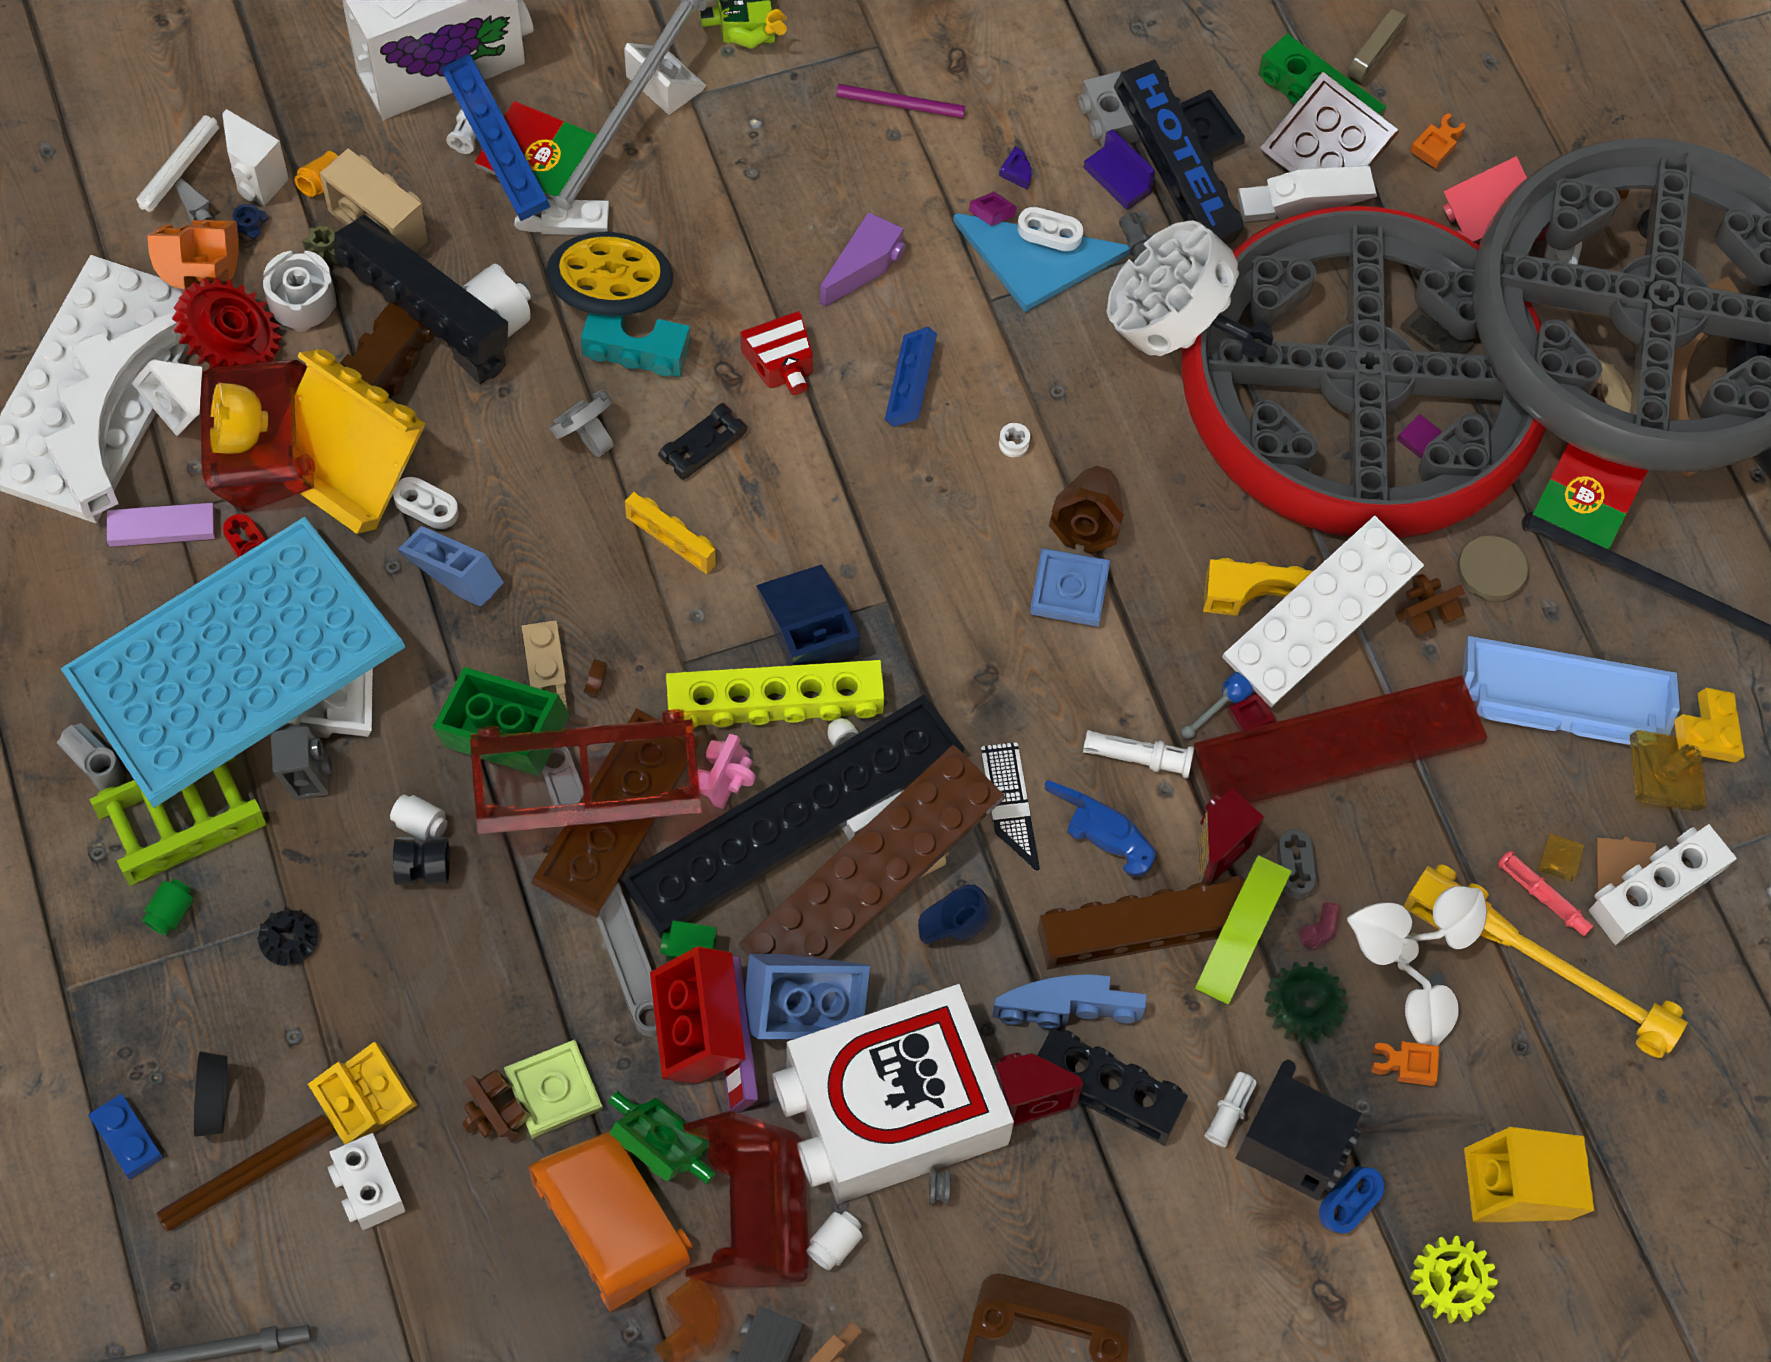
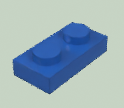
(125, 1136)

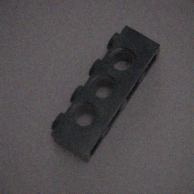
(1117, 1104)

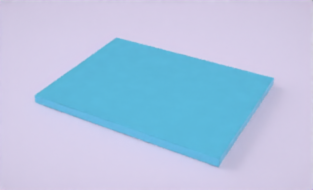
(231, 660)

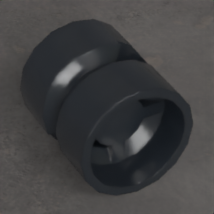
(421, 860)

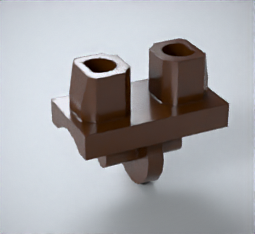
(1418, 615)
(503, 1119)

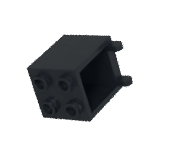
(1300, 1135)

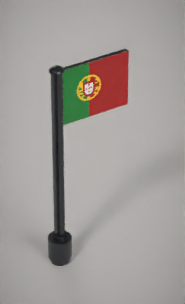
(1584, 512)

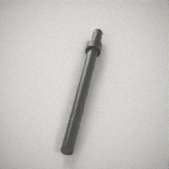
(268, 1340)

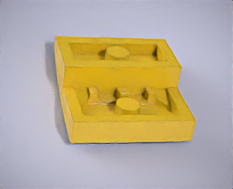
(362, 1094)

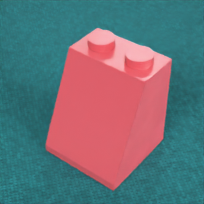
(1480, 197)

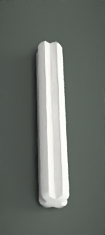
(177, 163)

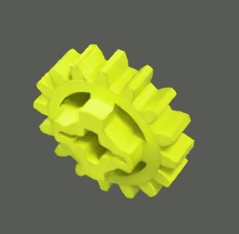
(1467, 1284)

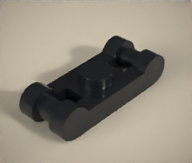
(703, 442)

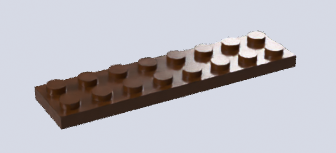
(879, 862)

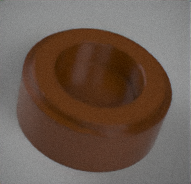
(595, 677)

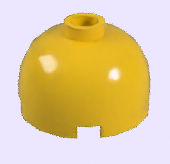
(236, 419)

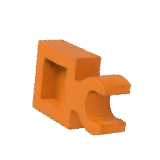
(1437, 144)
(1413, 1061)

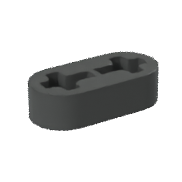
(1304, 863)

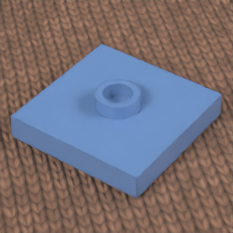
(1070, 587)

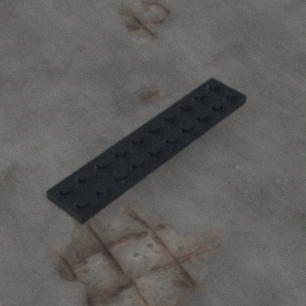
(788, 816)

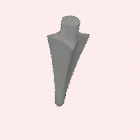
(193, 202)

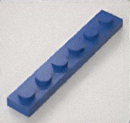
(495, 137)

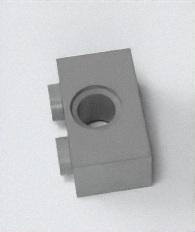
(1106, 109)

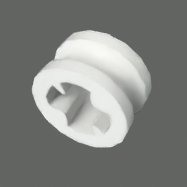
(1018, 431)

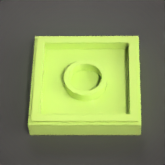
(554, 1088)

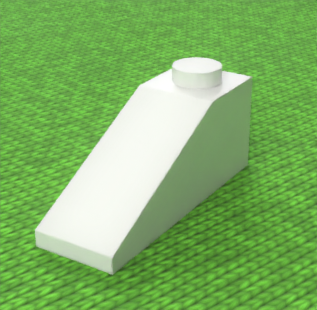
(1320, 189)

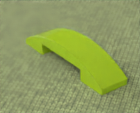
(1243, 929)

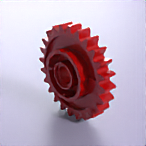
(225, 325)

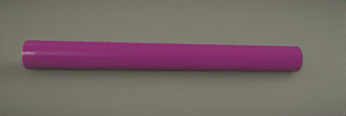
(900, 101)

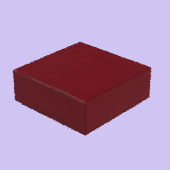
(1251, 713)

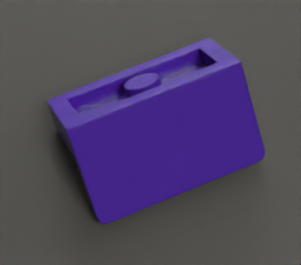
(1121, 171)

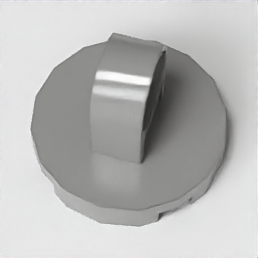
(584, 420)

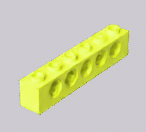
(789, 681)

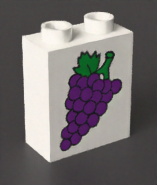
(404, 55)

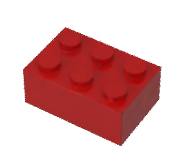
(697, 1015)

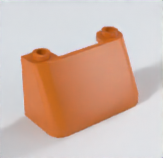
(610, 1217)

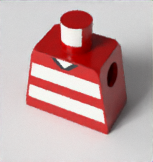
(780, 352)

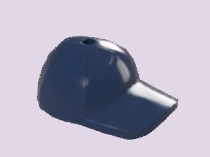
(956, 916)

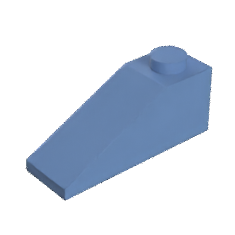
(453, 565)

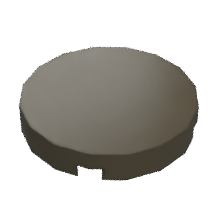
(1492, 568)

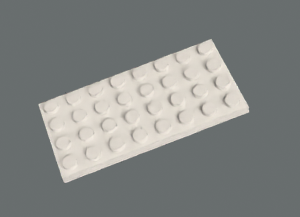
(105, 300)

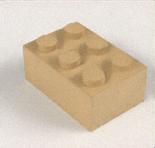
(357, 188)

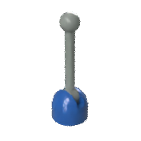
(1234, 689)

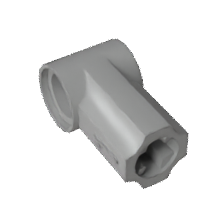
(91, 756)

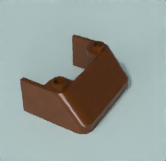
(1012, 1298)

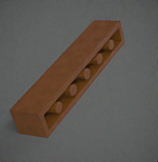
(1137, 923)

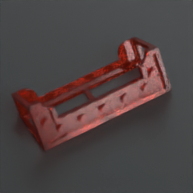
(507, 818)

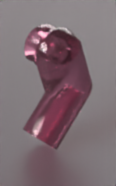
(1323, 931)

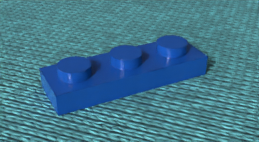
(911, 376)

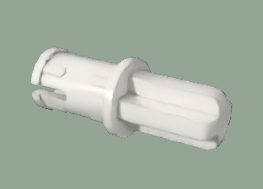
(1231, 1109)

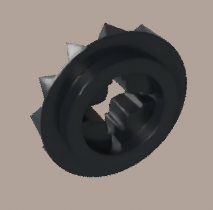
(292, 951)

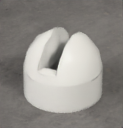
(841, 731)

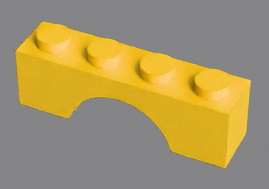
(1234, 584)

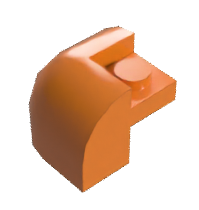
(195, 252)

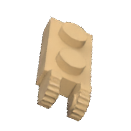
(545, 657)

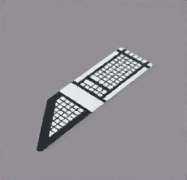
(1012, 815)

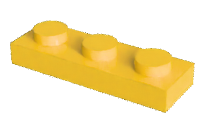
(671, 532)

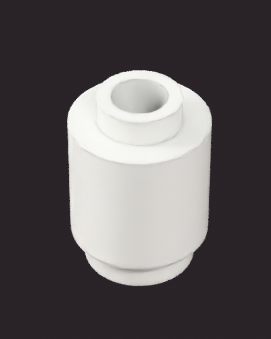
(418, 817)
(835, 1240)

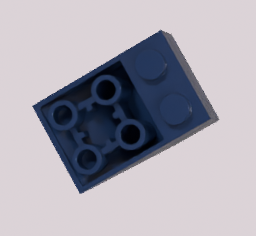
(809, 618)

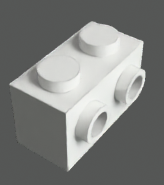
(366, 1181)

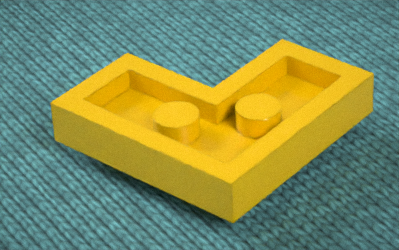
(1717, 730)

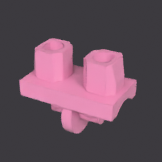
(729, 770)

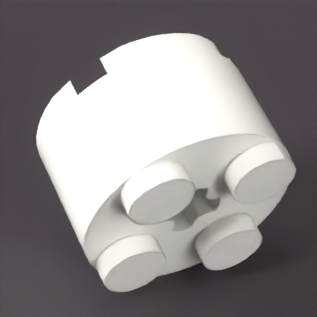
(299, 289)
(502, 296)

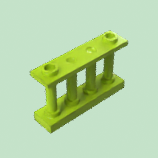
(174, 846)

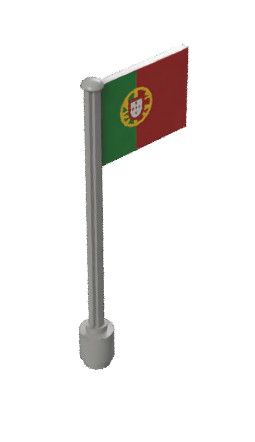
(567, 154)

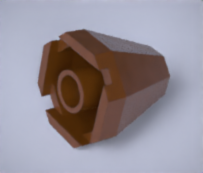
(1089, 511)

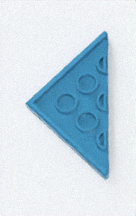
(1032, 270)

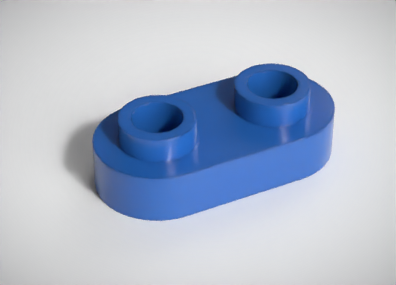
(1350, 1202)

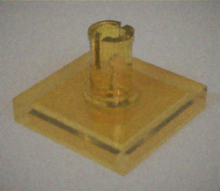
(1665, 773)

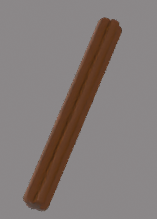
(245, 1172)

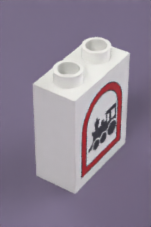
(893, 1095)

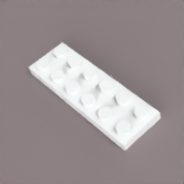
(1323, 611)

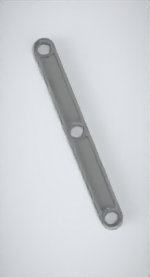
(615, 918)

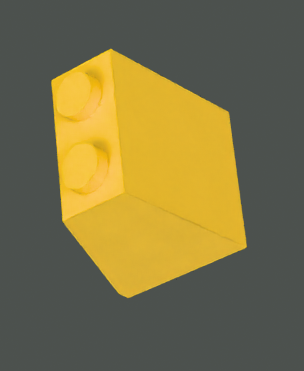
(1528, 1177)

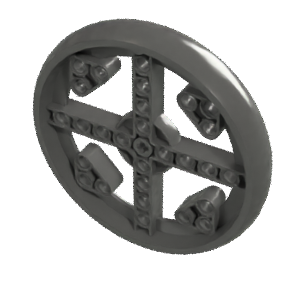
(1574, 201)

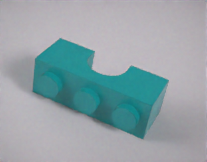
(660, 351)

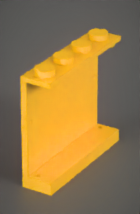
(354, 439)

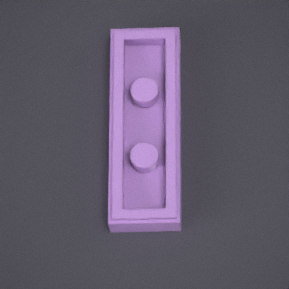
(160, 524)

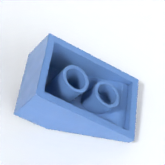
(802, 994)

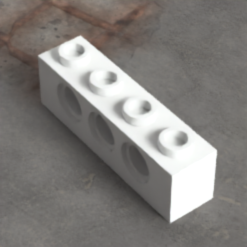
(1622, 919)

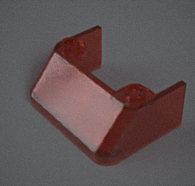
(765, 1202)

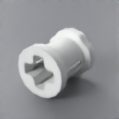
(462, 137)

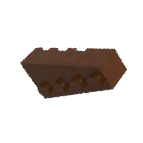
(390, 350)

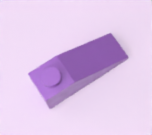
(864, 258)

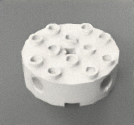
(1173, 288)

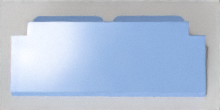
(1568, 691)

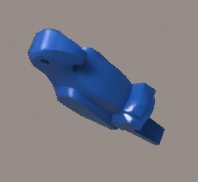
(1107, 830)

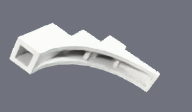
(91, 402)

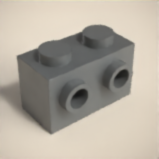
(301, 762)

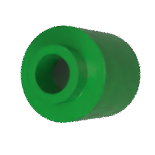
(167, 906)

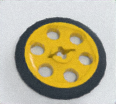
(609, 274)

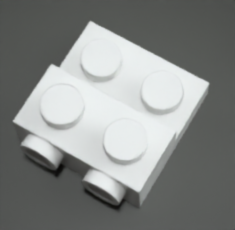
(343, 711)

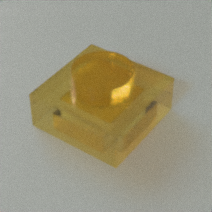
(1561, 857)

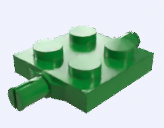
(658, 1139)

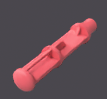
(1544, 893)

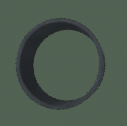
(210, 1094)

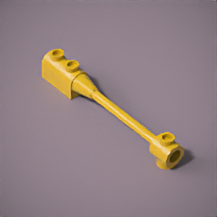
(1658, 1027)

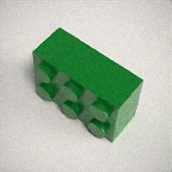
(494, 701)

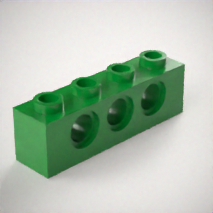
(1295, 68)

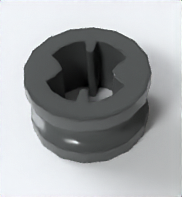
(939, 1187)

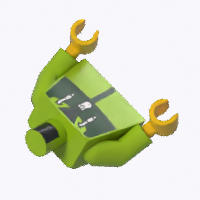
(745, 21)

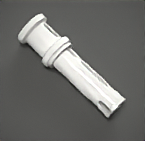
(1155, 755)

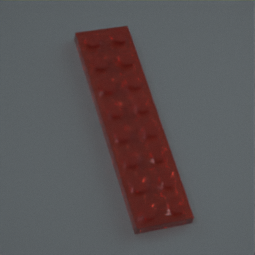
(1342, 741)

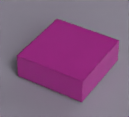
(992, 208)
(1418, 435)

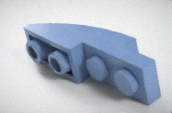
(1053, 999)

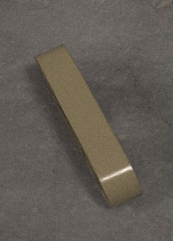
(1377, 45)

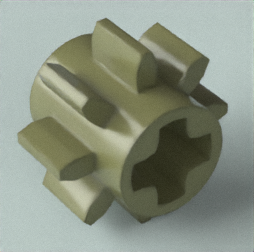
(322, 243)

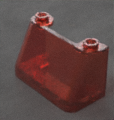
(274, 464)

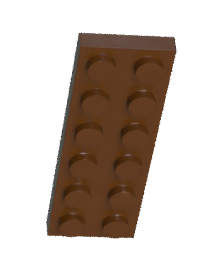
(593, 856)

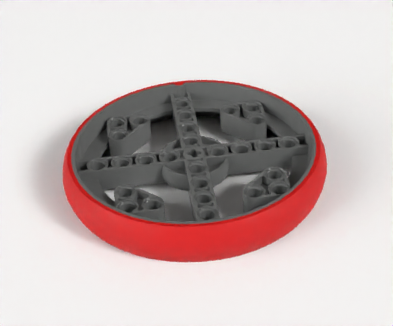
(1363, 370)

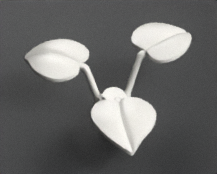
(1385, 939)

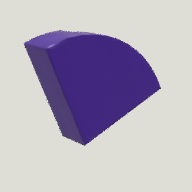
(1017, 169)

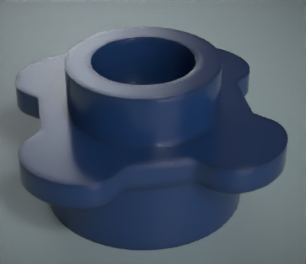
(249, 213)

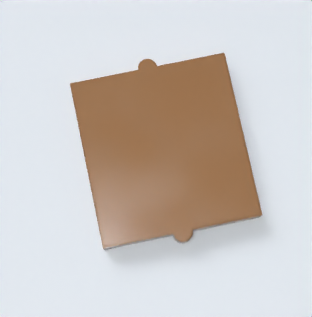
(1617, 857)

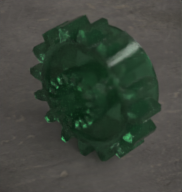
(1310, 984)

